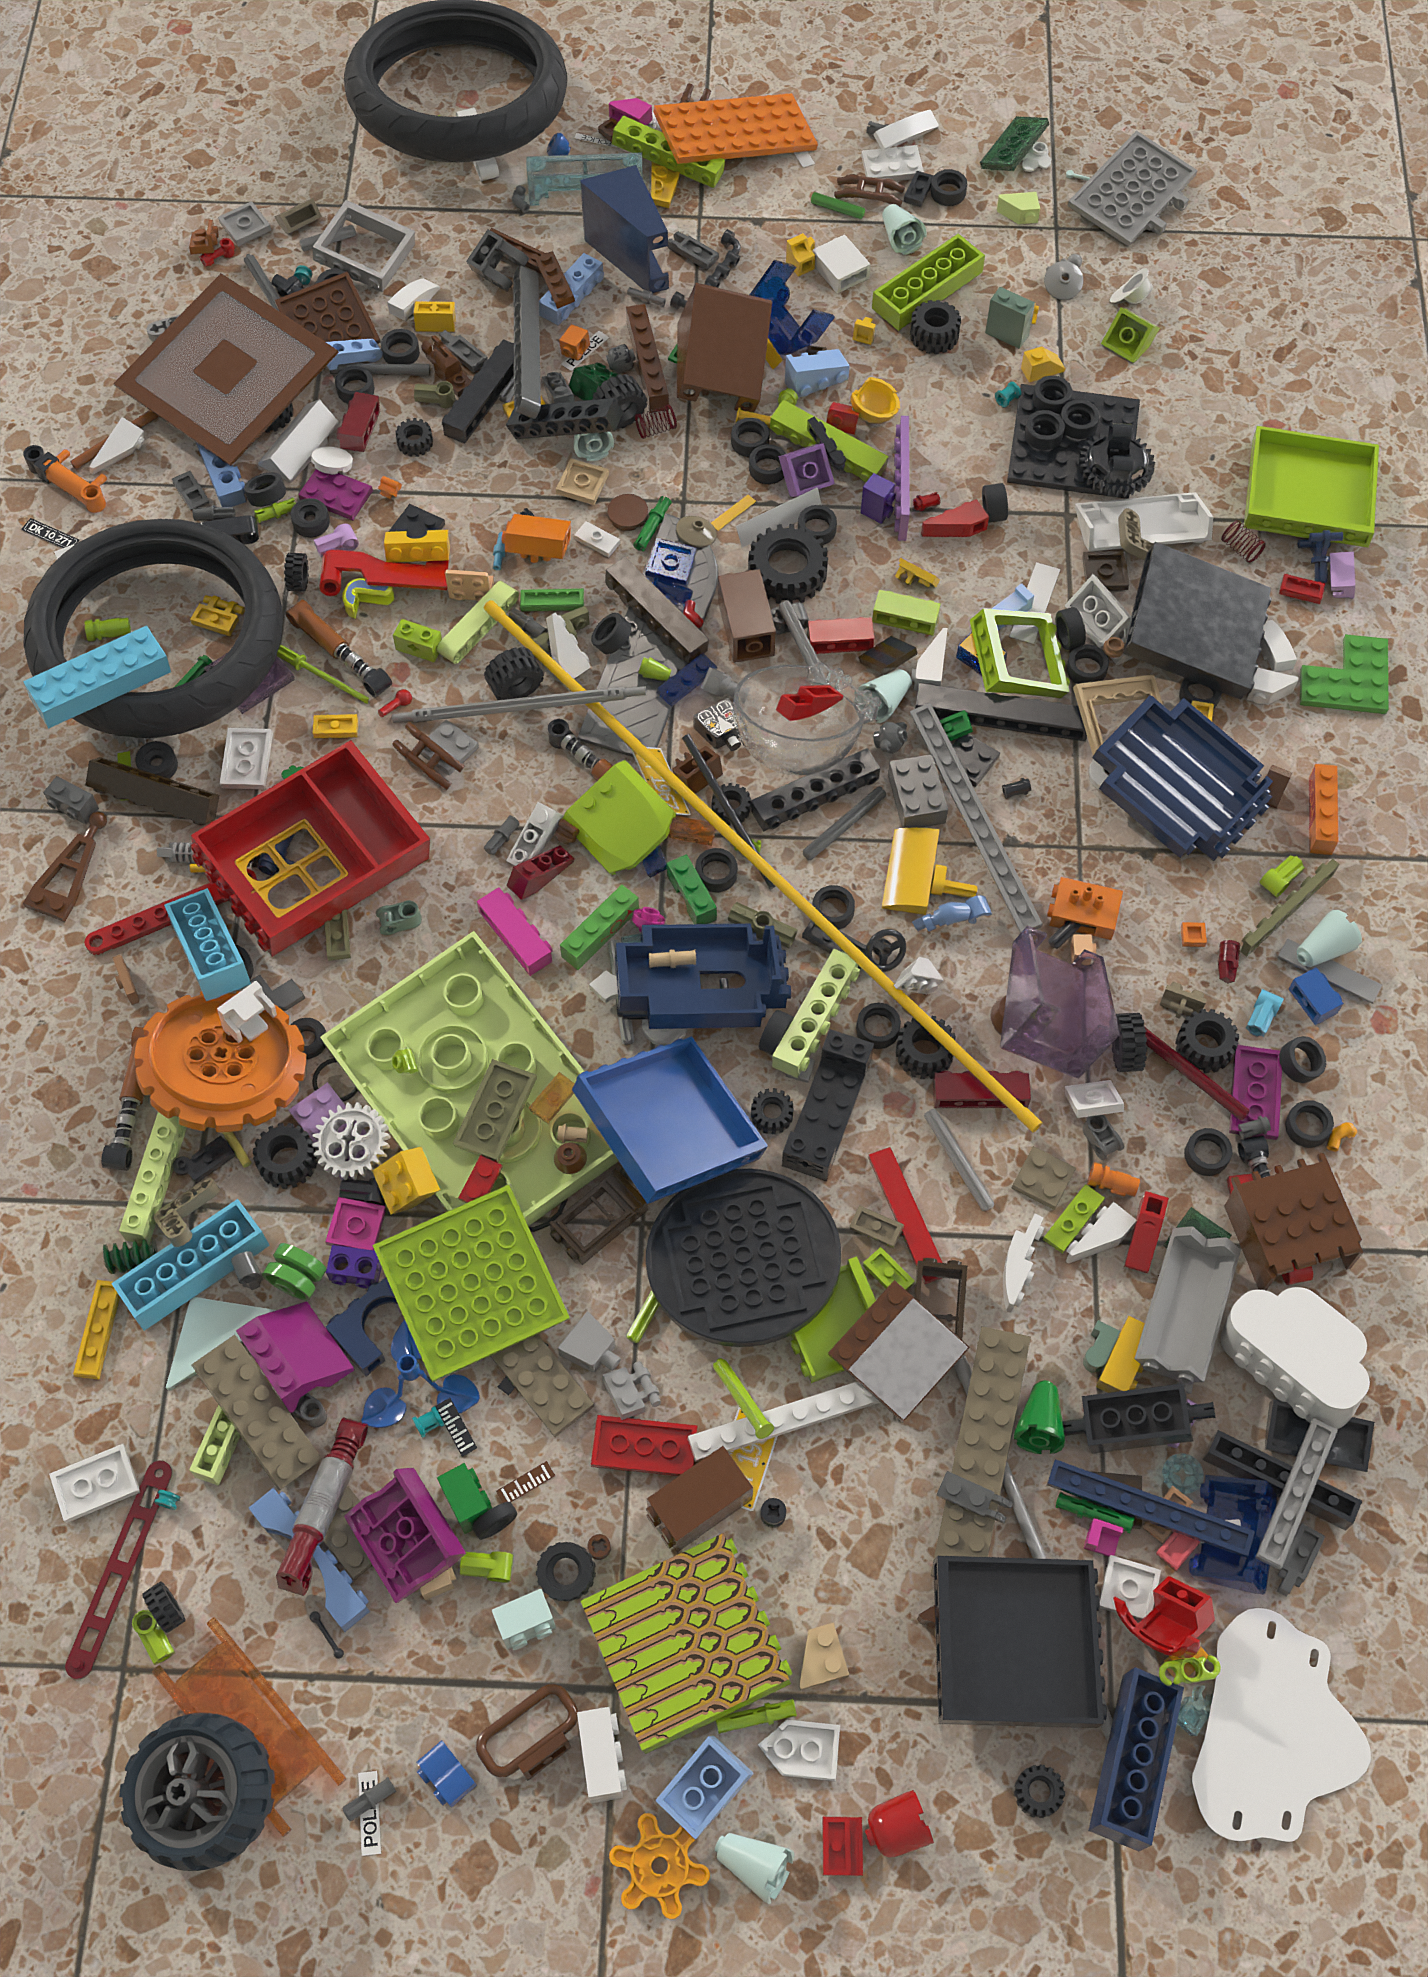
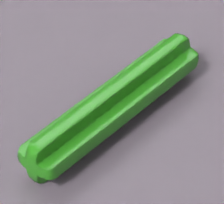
(837, 205)

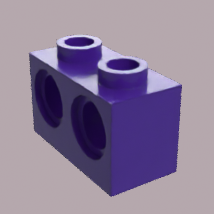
(356, 1260)

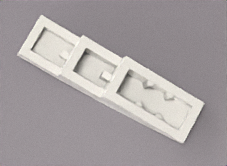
(906, 129)

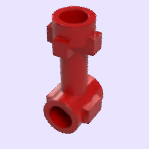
(226, 249)

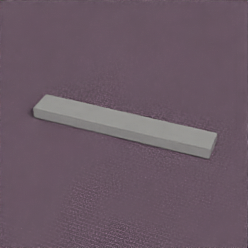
(1296, 1494)

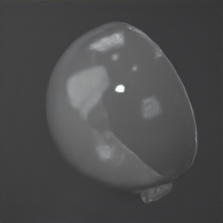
(803, 744)

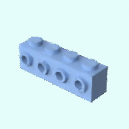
(581, 279)

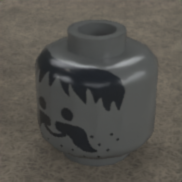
(620, 358)

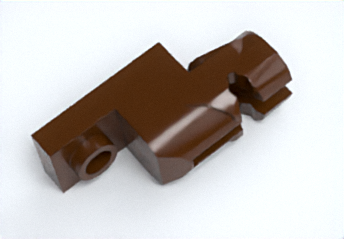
(446, 365)

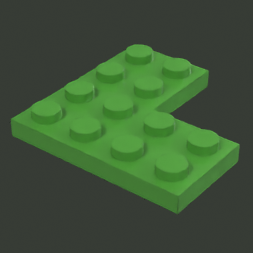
(1356, 687)

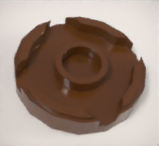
(627, 512)

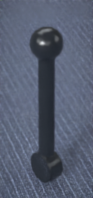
(315, 1618)

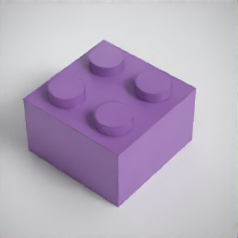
(806, 470)

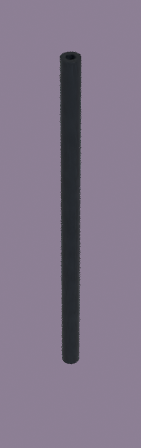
(736, 823)

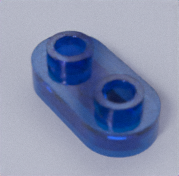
(679, 592)

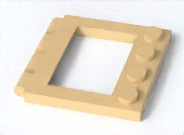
(1110, 692)

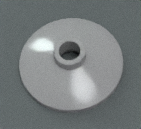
(1060, 288)

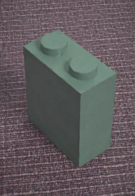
(1009, 317)

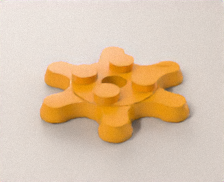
(639, 1861)

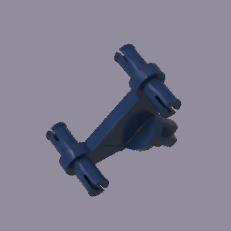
(1319, 545)

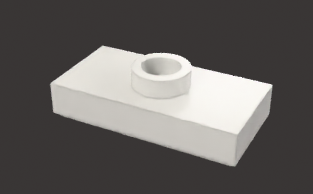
(597, 539)

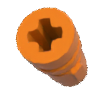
(1116, 1181)

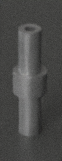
(646, 296)

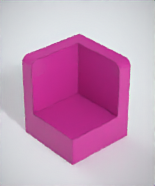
(1102, 1537)

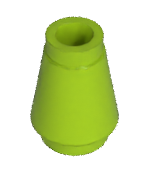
(653, 669)

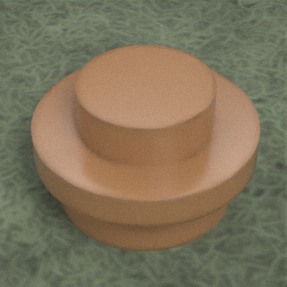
(1113, 647)

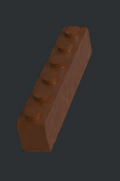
(647, 357)

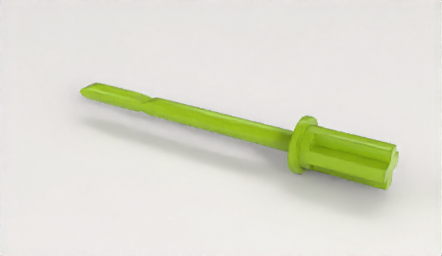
(300, 661)

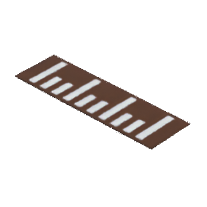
(525, 1483)

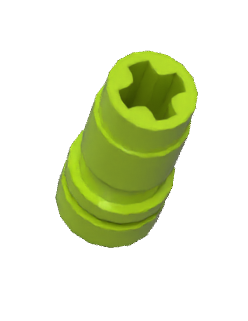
(107, 628)

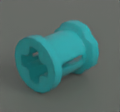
(1009, 393)
(428, 1421)

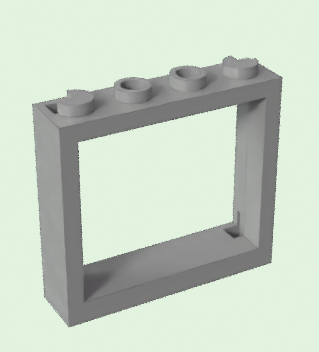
(373, 222)

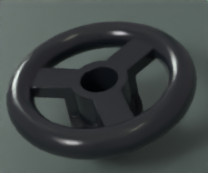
(884, 948)

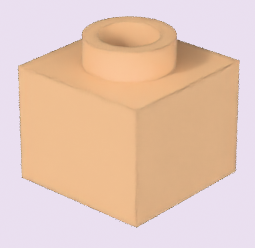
(1078, 944)

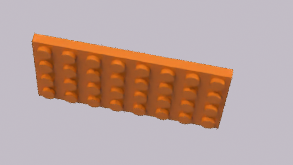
(734, 128)

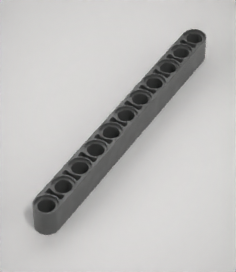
(526, 342)

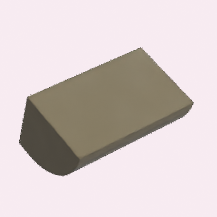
(298, 216)

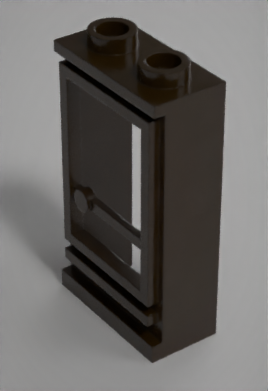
(622, 1193)
(951, 1270)

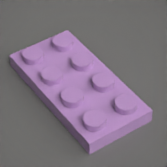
(317, 1105)

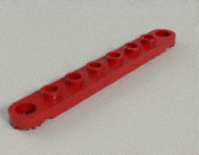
(144, 922)

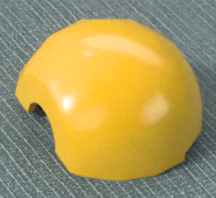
(875, 401)

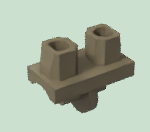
(1182, 1001)

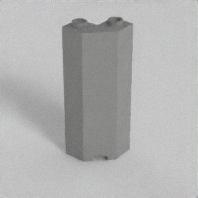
(1187, 1306)

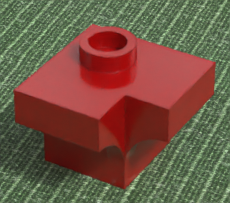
(843, 417)

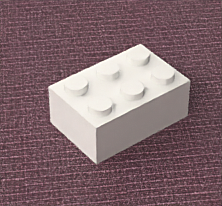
(601, 1755)

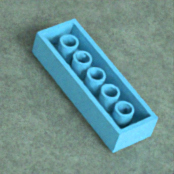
(97, 676)
(207, 945)
(185, 1271)

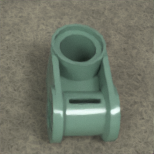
(397, 917)

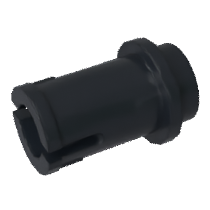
(1016, 788)

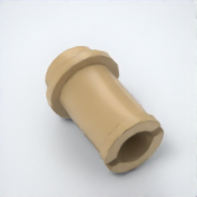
(572, 1134)

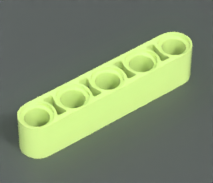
(476, 623)

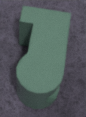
(1099, 1353)

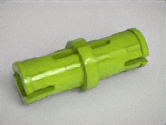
(274, 510)

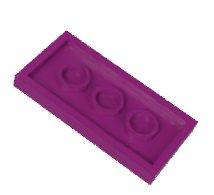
(1257, 1086)

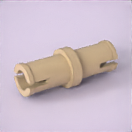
(672, 958)

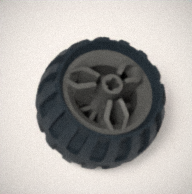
(212, 1831)

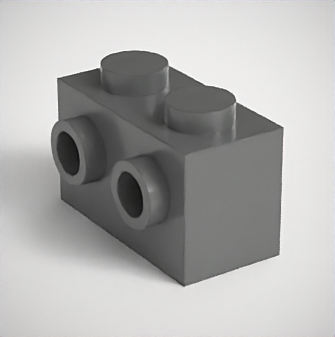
(70, 800)

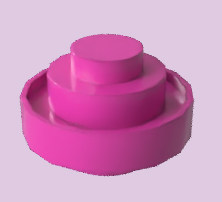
(647, 916)

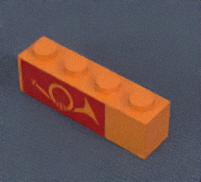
(1323, 809)

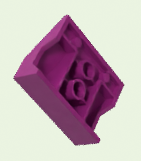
(294, 1352)
(404, 1534)

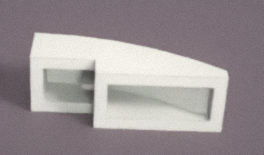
(403, 302)
(1277, 648)

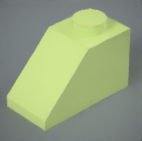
(1019, 207)

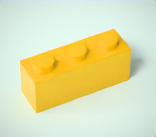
(1121, 1365)

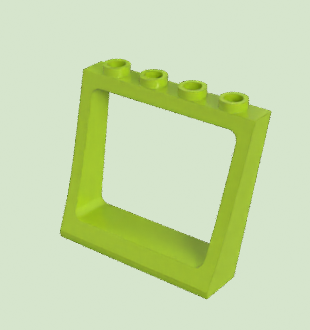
(992, 660)

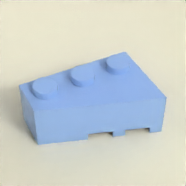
(815, 372)

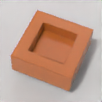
(1193, 934)

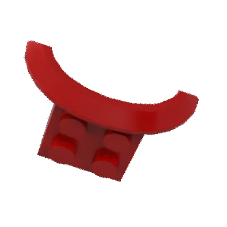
(1176, 1620)

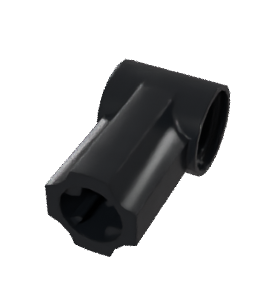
(361, 1191)

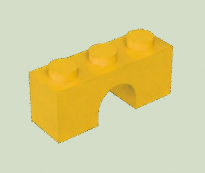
(432, 547)

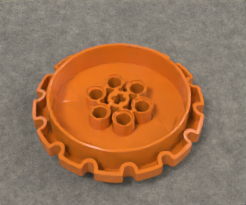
(245, 1077)

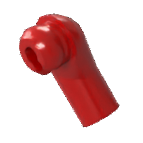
(692, 615)

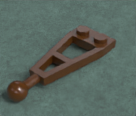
(54, 904)

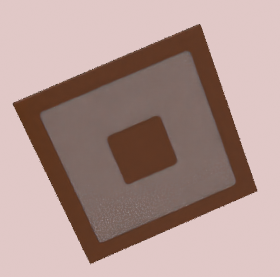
(226, 369)

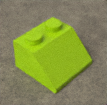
(1129, 335)

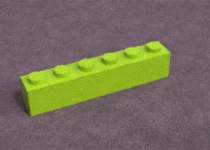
(860, 457)

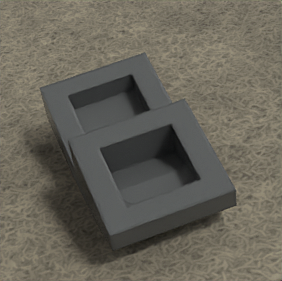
(190, 490)

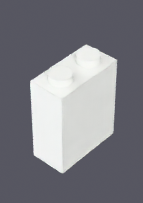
(841, 264)

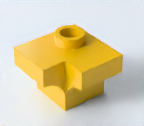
(800, 254)

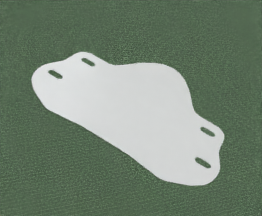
(1273, 1732)

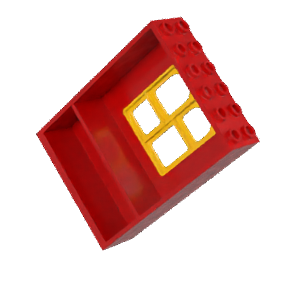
(349, 817)

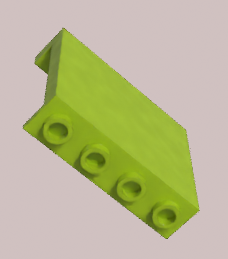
(847, 1304)

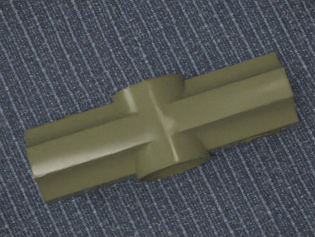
(744, 915)

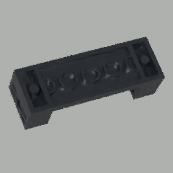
(828, 1105)

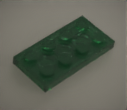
(1014, 143)

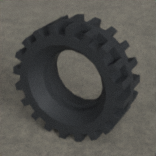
(794, 585)

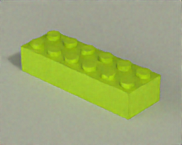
(928, 279)

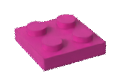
(355, 1224)

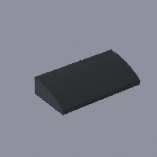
(1287, 1431)

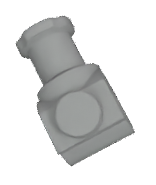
(719, 683)

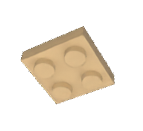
(582, 481)

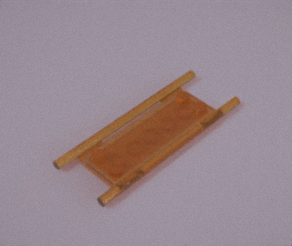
(221, 1688)

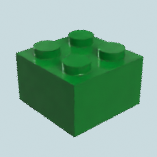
(463, 1496)

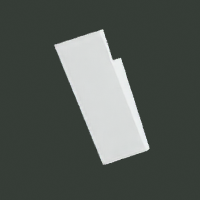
(299, 440)
(1101, 614)

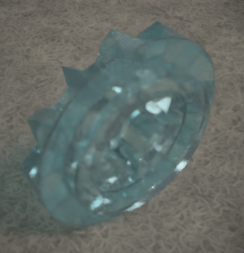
(1190, 1465)

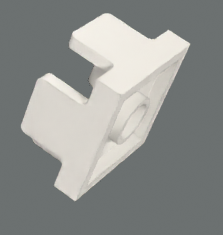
(243, 1012)

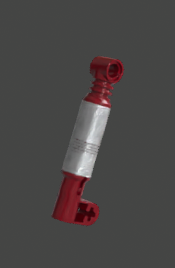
(320, 1507)

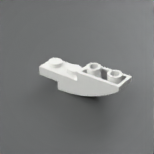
(1018, 1263)

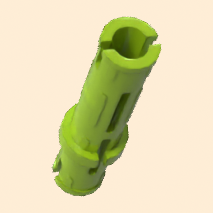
(760, 1715)

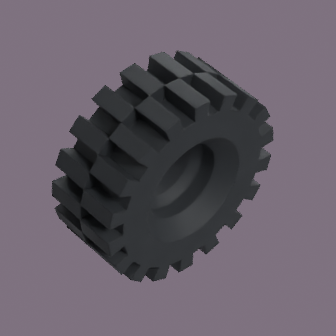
(1130, 1046)

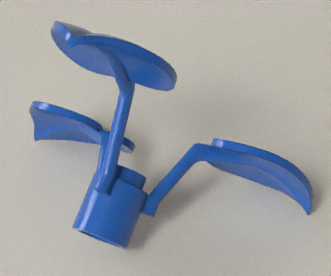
(386, 1408)

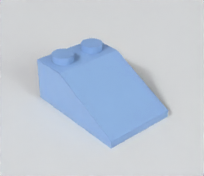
(704, 1786)

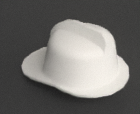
(1135, 289)

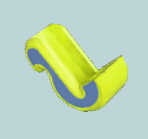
(359, 591)

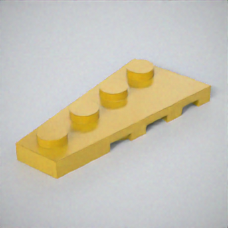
(663, 184)

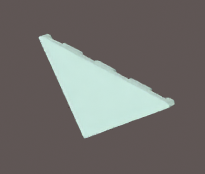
(205, 1328)

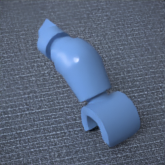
(954, 912)

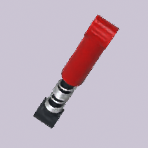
(1255, 1153)

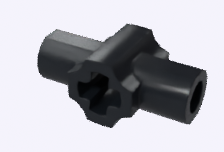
(286, 286)

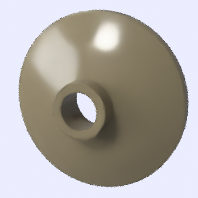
(696, 531)

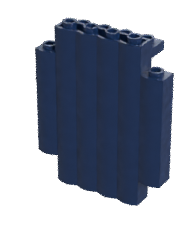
(1183, 778)

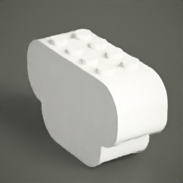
(1299, 1352)

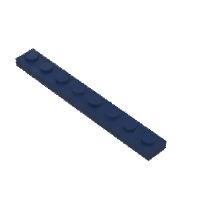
(1151, 1508)

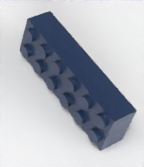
(1136, 1760)

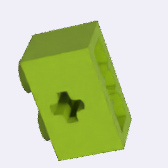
(417, 640)

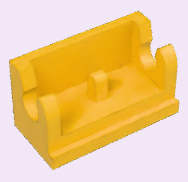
(434, 316)

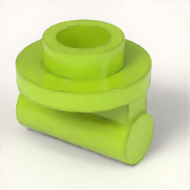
(404, 1061)

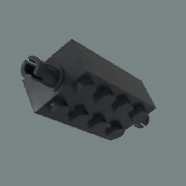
(1138, 1418)

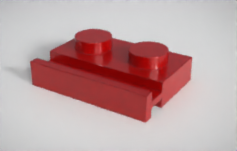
(842, 1846)

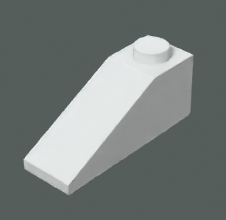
(120, 444)
(931, 662)

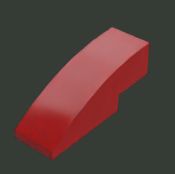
(808, 701)

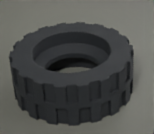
(546, 1566)

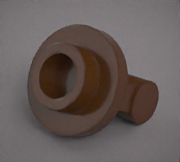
(566, 832)

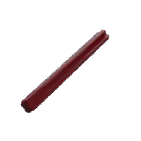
(1196, 1076)

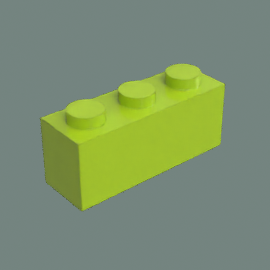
(906, 612)

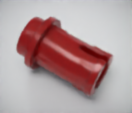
(926, 501)

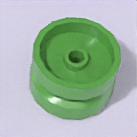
(294, 1271)

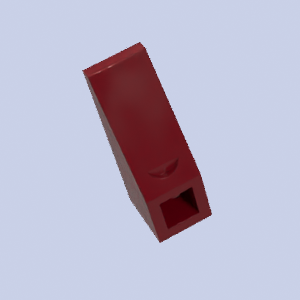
(538, 871)

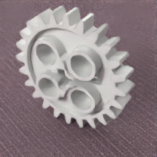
(330, 1139)

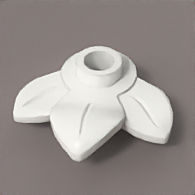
(1036, 158)

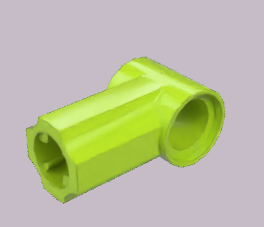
(1279, 879)
(493, 1566)
(153, 1639)

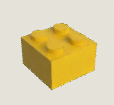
(406, 1180)

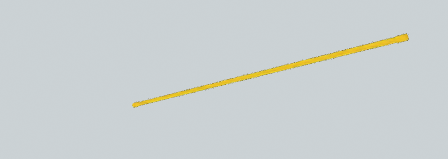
(1022, 1113)

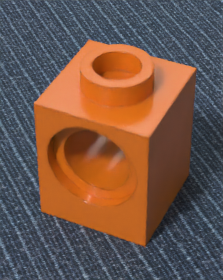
(574, 342)

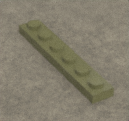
(1294, 902)

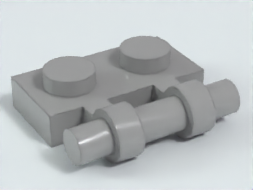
(624, 1393)

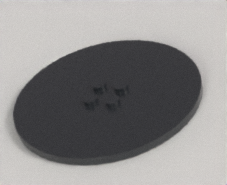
(743, 1258)

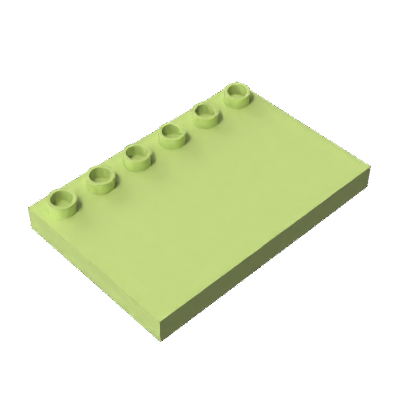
(455, 1021)

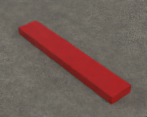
(904, 1207)

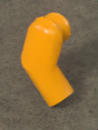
(1344, 1130)

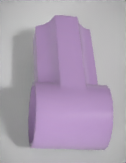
(341, 539)

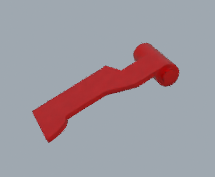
(379, 572)

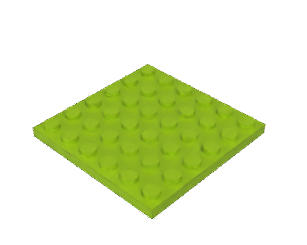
(471, 1282)

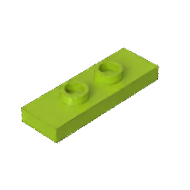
(1073, 1218)

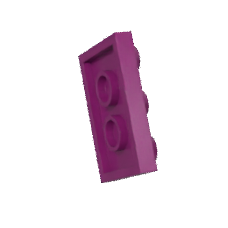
(337, 492)

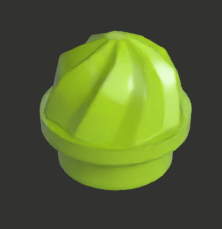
(788, 395)

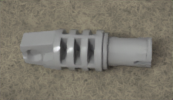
(177, 852)

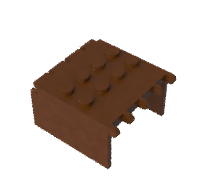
(1292, 1220)

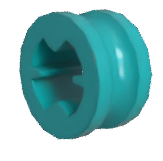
(304, 274)
(167, 1499)

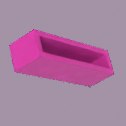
(515, 931)

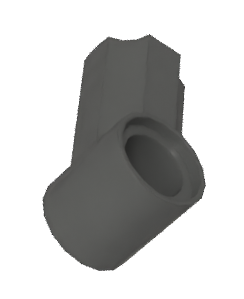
(247, 1270)

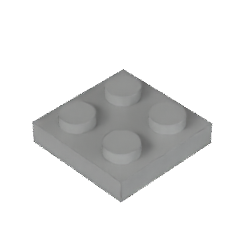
(244, 223)
(452, 741)

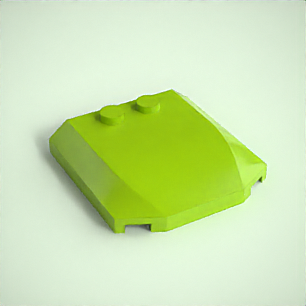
(620, 818)

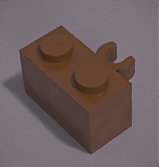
(690, 773)

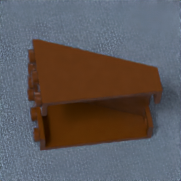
(723, 344)

